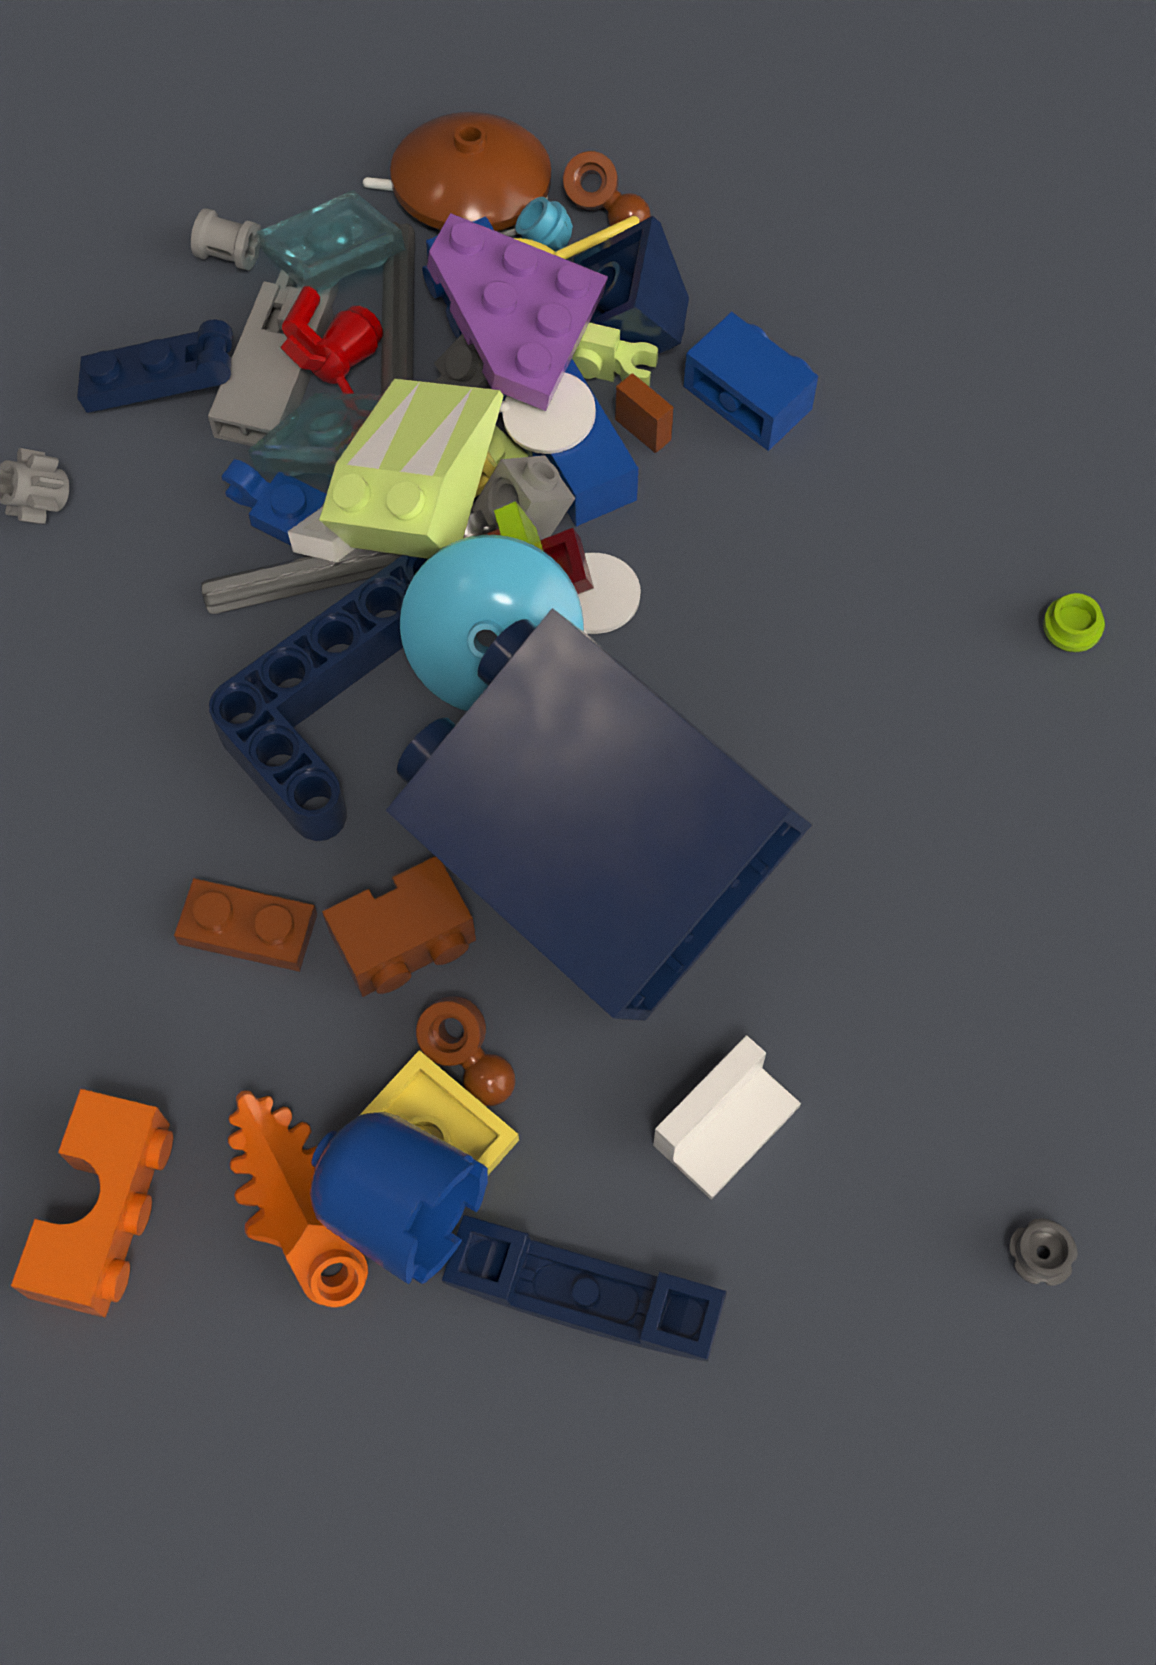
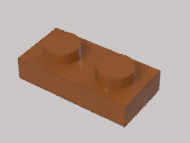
(246, 924)

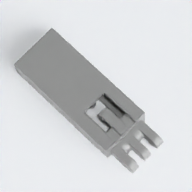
(263, 378)

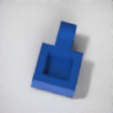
(274, 505)

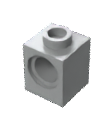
(533, 485)

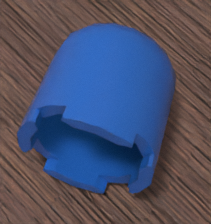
(395, 1192)

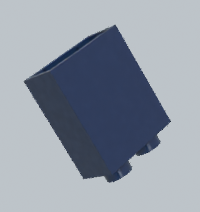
(592, 815)

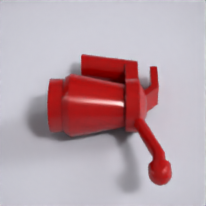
(347, 341)

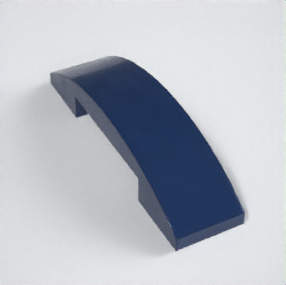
(585, 1292)

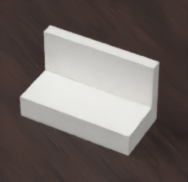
(725, 1119)

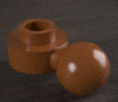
(607, 196)
(485, 1075)

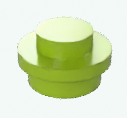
(1074, 622)

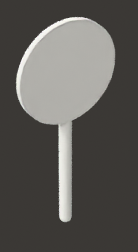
(560, 426)
(614, 594)

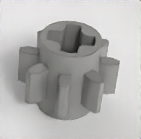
(32, 486)

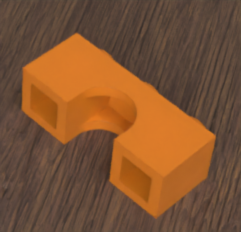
(85, 1261)

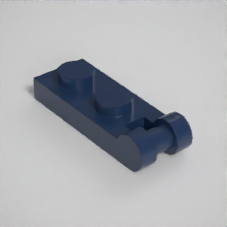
(156, 368)

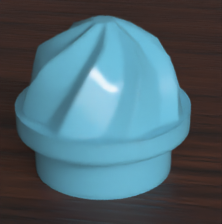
(545, 223)

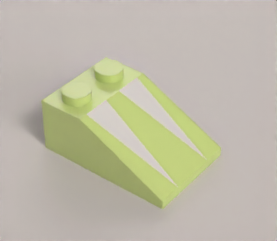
(413, 469)

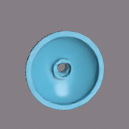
(474, 588)

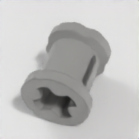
(225, 239)

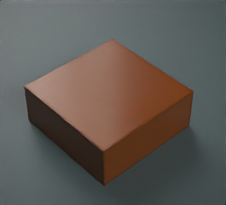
(644, 413)

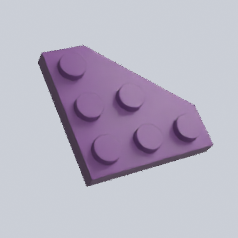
(514, 306)

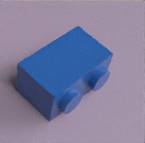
(750, 380)

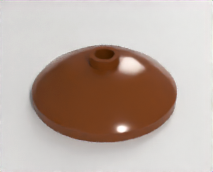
(469, 169)

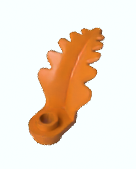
(282, 1192)

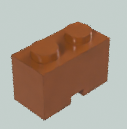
(402, 929)

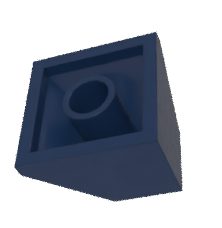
(642, 288)

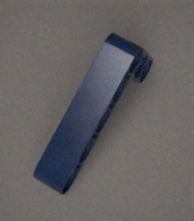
(323, 678)

